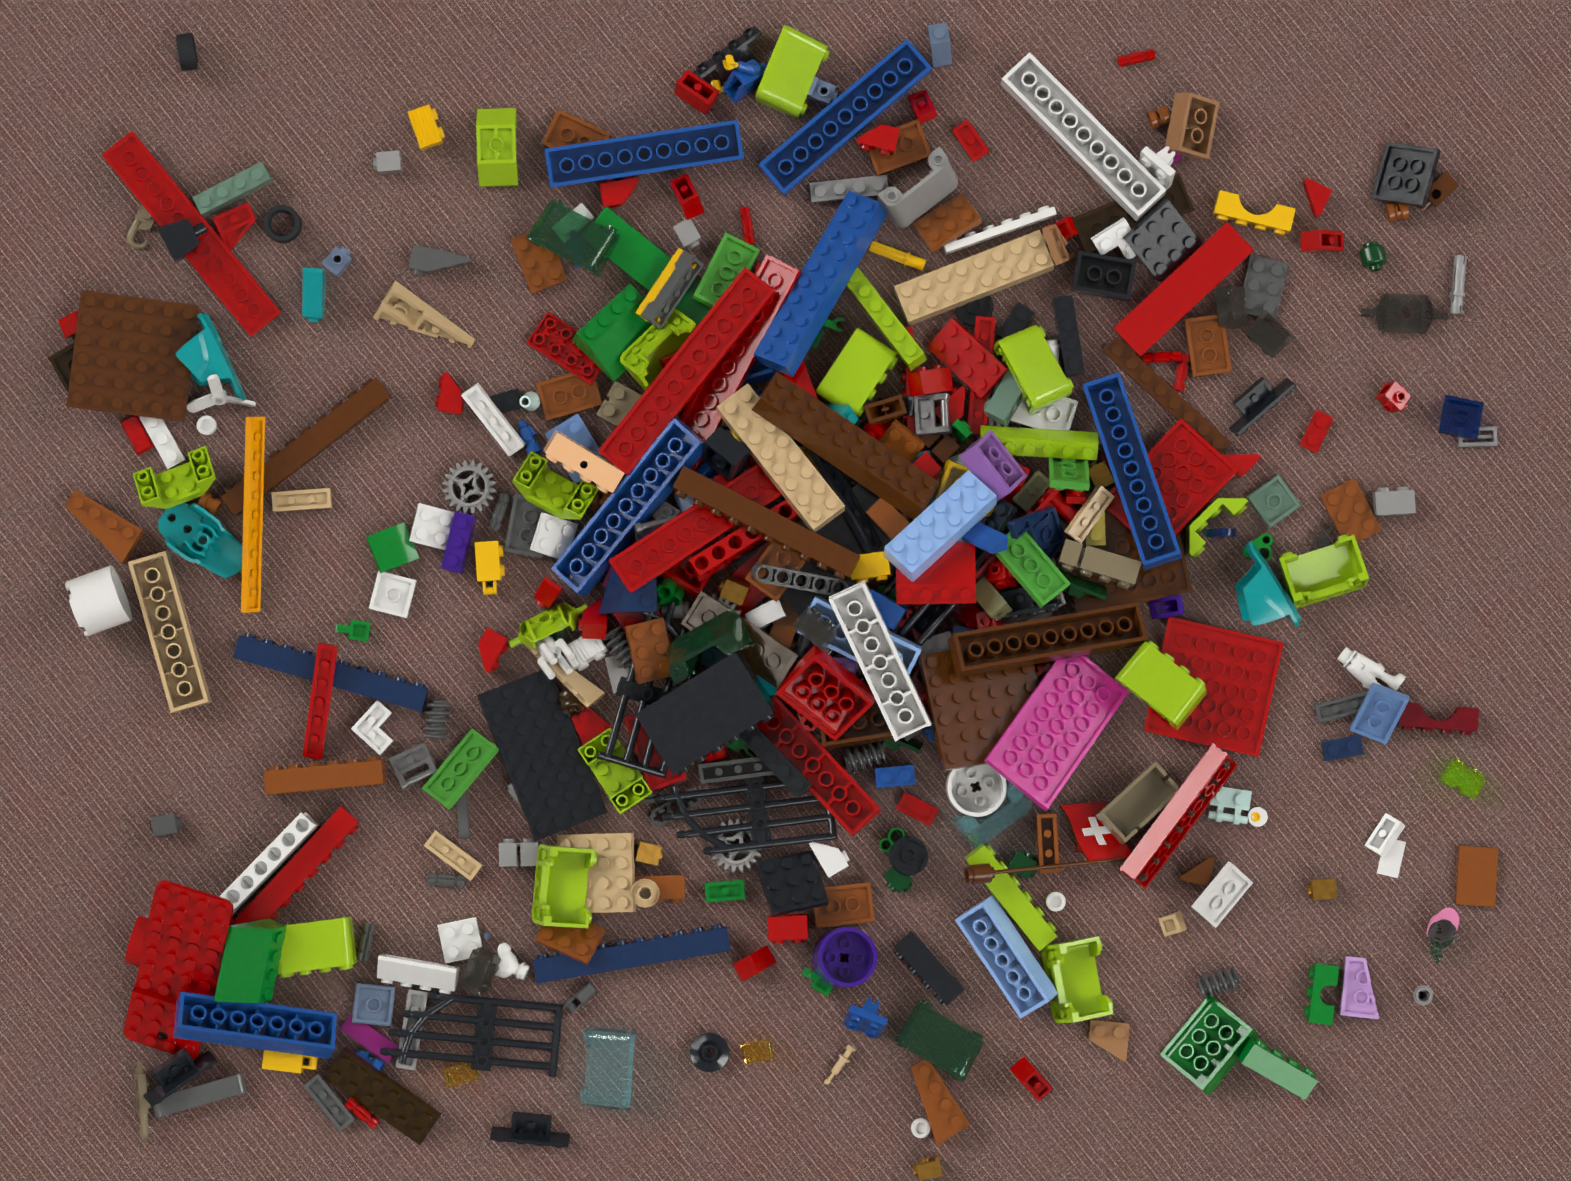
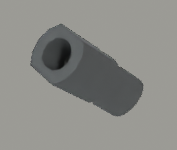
(583, 996)

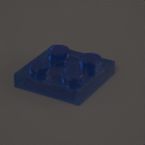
(1460, 417)

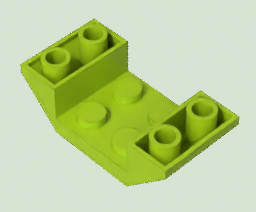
(497, 147)
(176, 484)
(551, 490)
(1230, 506)
(622, 784)

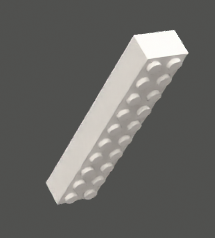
(1083, 136)

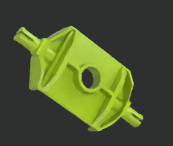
(547, 623)

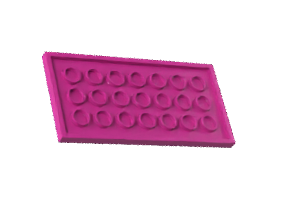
(1056, 728)

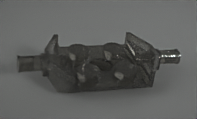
(1388, 313)

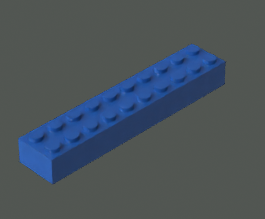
(845, 118)
(644, 153)
(820, 283)
(1132, 471)
(630, 503)

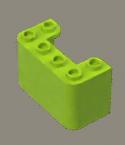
(857, 372)
(1162, 684)
(318, 946)

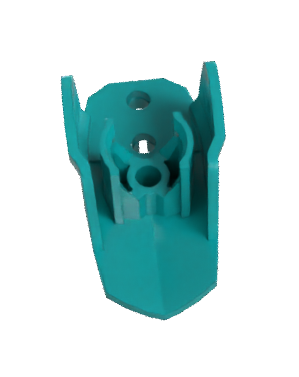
(207, 356)
(206, 543)
(1261, 594)

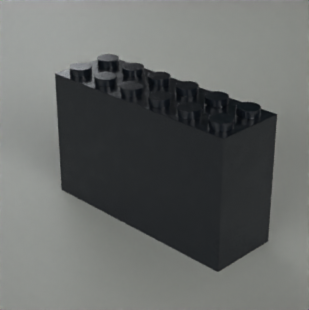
(707, 713)

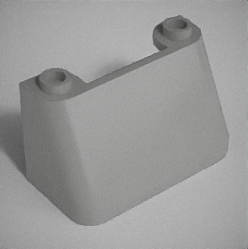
(923, 196)

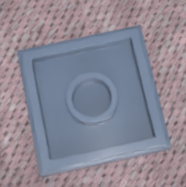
(373, 1004)

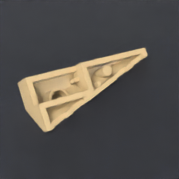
(409, 310)
(577, 684)

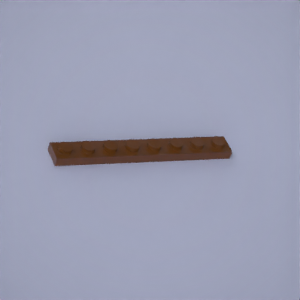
(1164, 394)

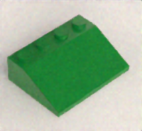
(613, 332)
(250, 962)
(1208, 1044)

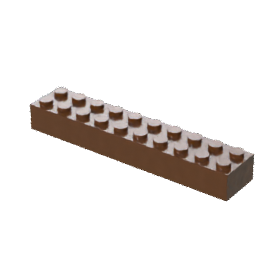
(845, 446)
(1047, 639)

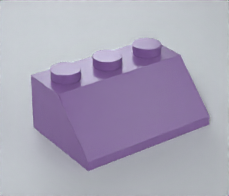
(993, 465)

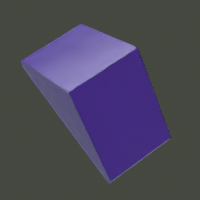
(1166, 607)

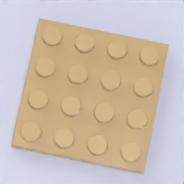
(612, 875)

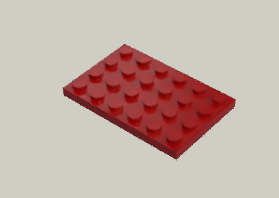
(1187, 475)

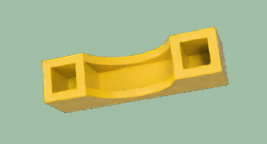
(1229, 207)

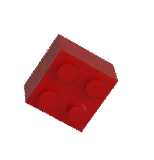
(787, 927)

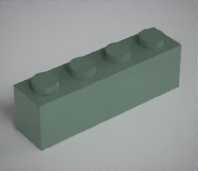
(232, 189)
(1004, 400)

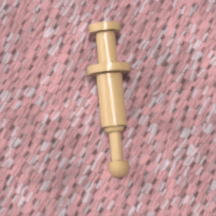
(840, 1063)

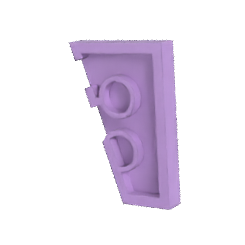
(1357, 992)

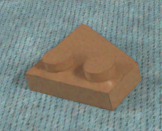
(1056, 245)
(1110, 1036)

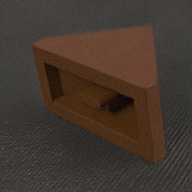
(885, 410)
(1199, 873)

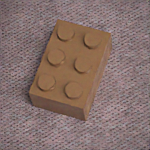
(1192, 125)

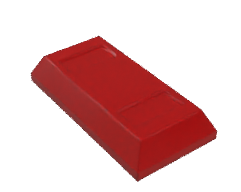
(137, 434)
(917, 808)

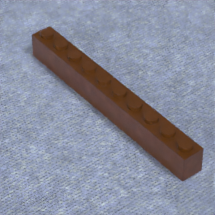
(313, 440)
(765, 523)

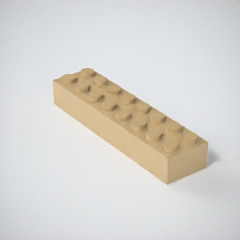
(973, 278)
(781, 461)
(169, 632)

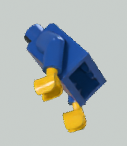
(742, 79)

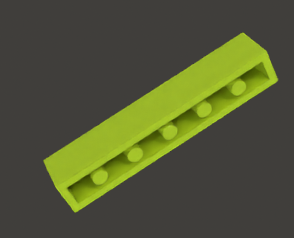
(885, 320)
(1046, 442)
(1013, 900)

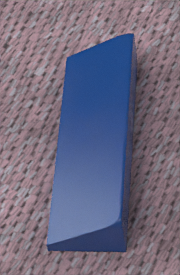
(986, 538)

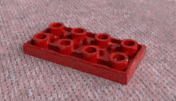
(554, 341)

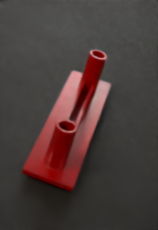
(1050, 498)

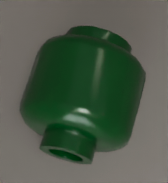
(1372, 256)

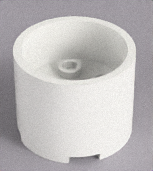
(99, 600)
(979, 802)

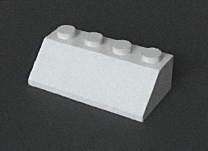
(417, 972)

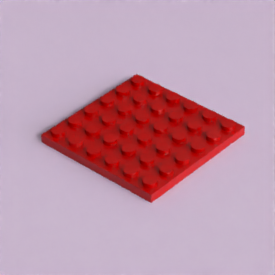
(1238, 682)

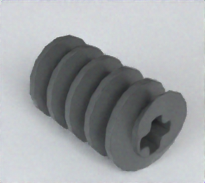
(619, 647)
(437, 718)
(864, 756)
(1217, 983)

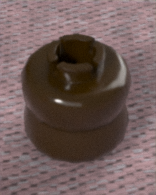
(569, 703)

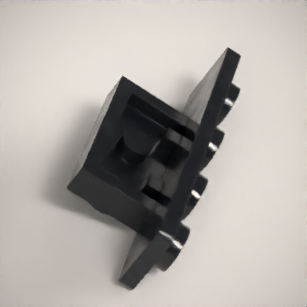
(737, 48)
(1257, 401)
(1023, 603)
(176, 1073)
(530, 1129)

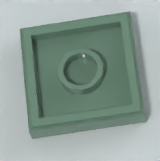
(1273, 501)

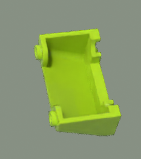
(791, 72)
(642, 355)
(1034, 368)
(1324, 572)
(562, 886)
(1075, 977)

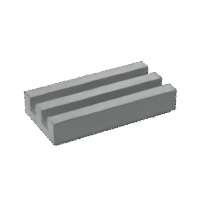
(1481, 444)

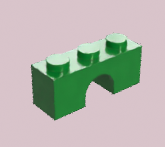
(1321, 976)

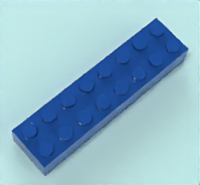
(255, 1025)

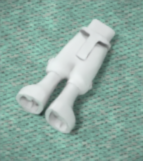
(1367, 670)

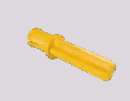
(897, 255)

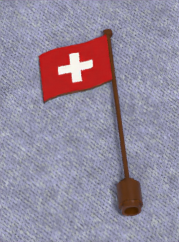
(1091, 836)

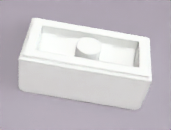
(1385, 835)

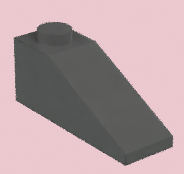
(431, 261)

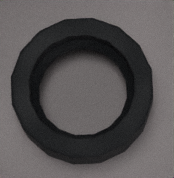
(187, 52)
(285, 238)

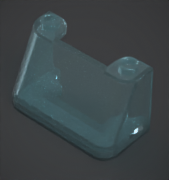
(978, 833)
(609, 1068)

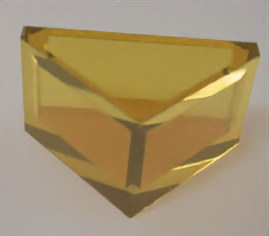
(757, 1050)
(459, 1074)

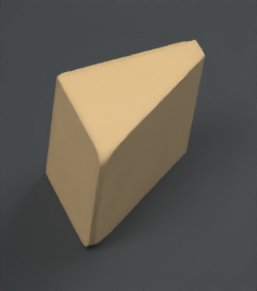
(1172, 924)

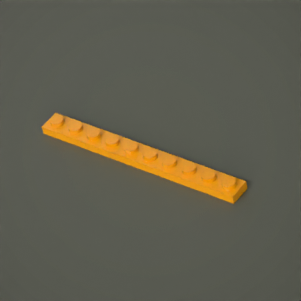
(253, 514)

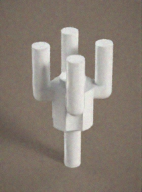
(551, 652)

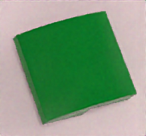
(392, 547)

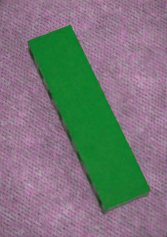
(645, 263)

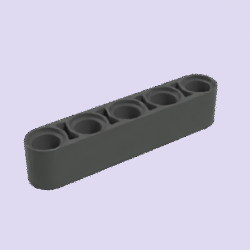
(790, 579)
(201, 1095)

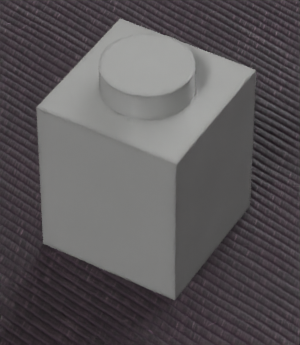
(388, 162)
(687, 234)

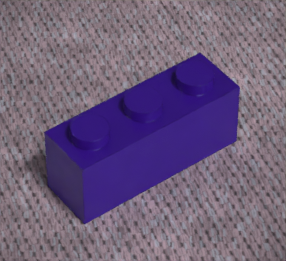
(459, 542)

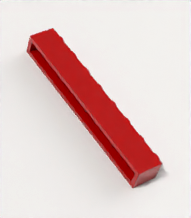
(301, 867)

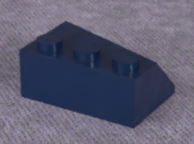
(619, 600)

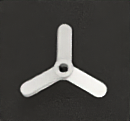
(217, 397)

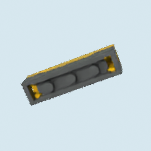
(669, 288)

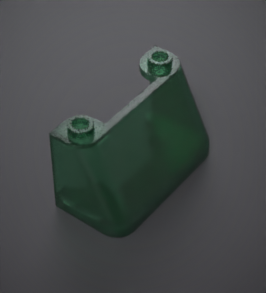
(574, 237)
(725, 630)
(939, 1041)

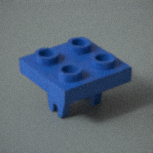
(866, 1019)

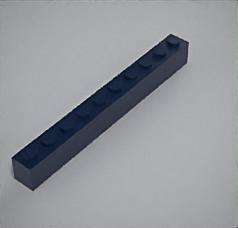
(345, 678)
(635, 954)

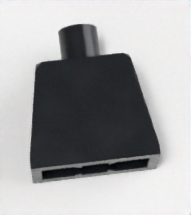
(182, 238)

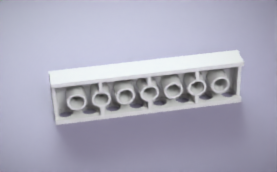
(879, 660)
(270, 860)

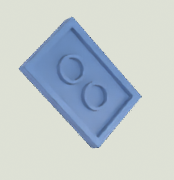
(577, 431)
(1379, 713)

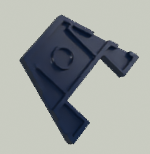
(1042, 527)

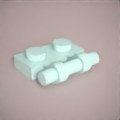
(1234, 799)

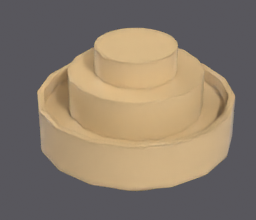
(645, 892)

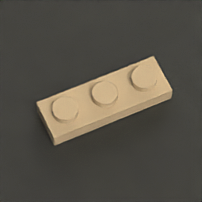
(301, 500)
(1089, 514)
(453, 855)

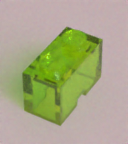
(1467, 780)

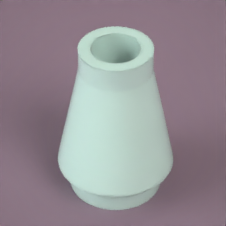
(534, 401)

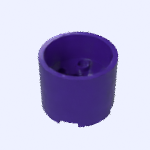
(860, 957)

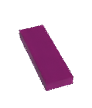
(368, 1037)

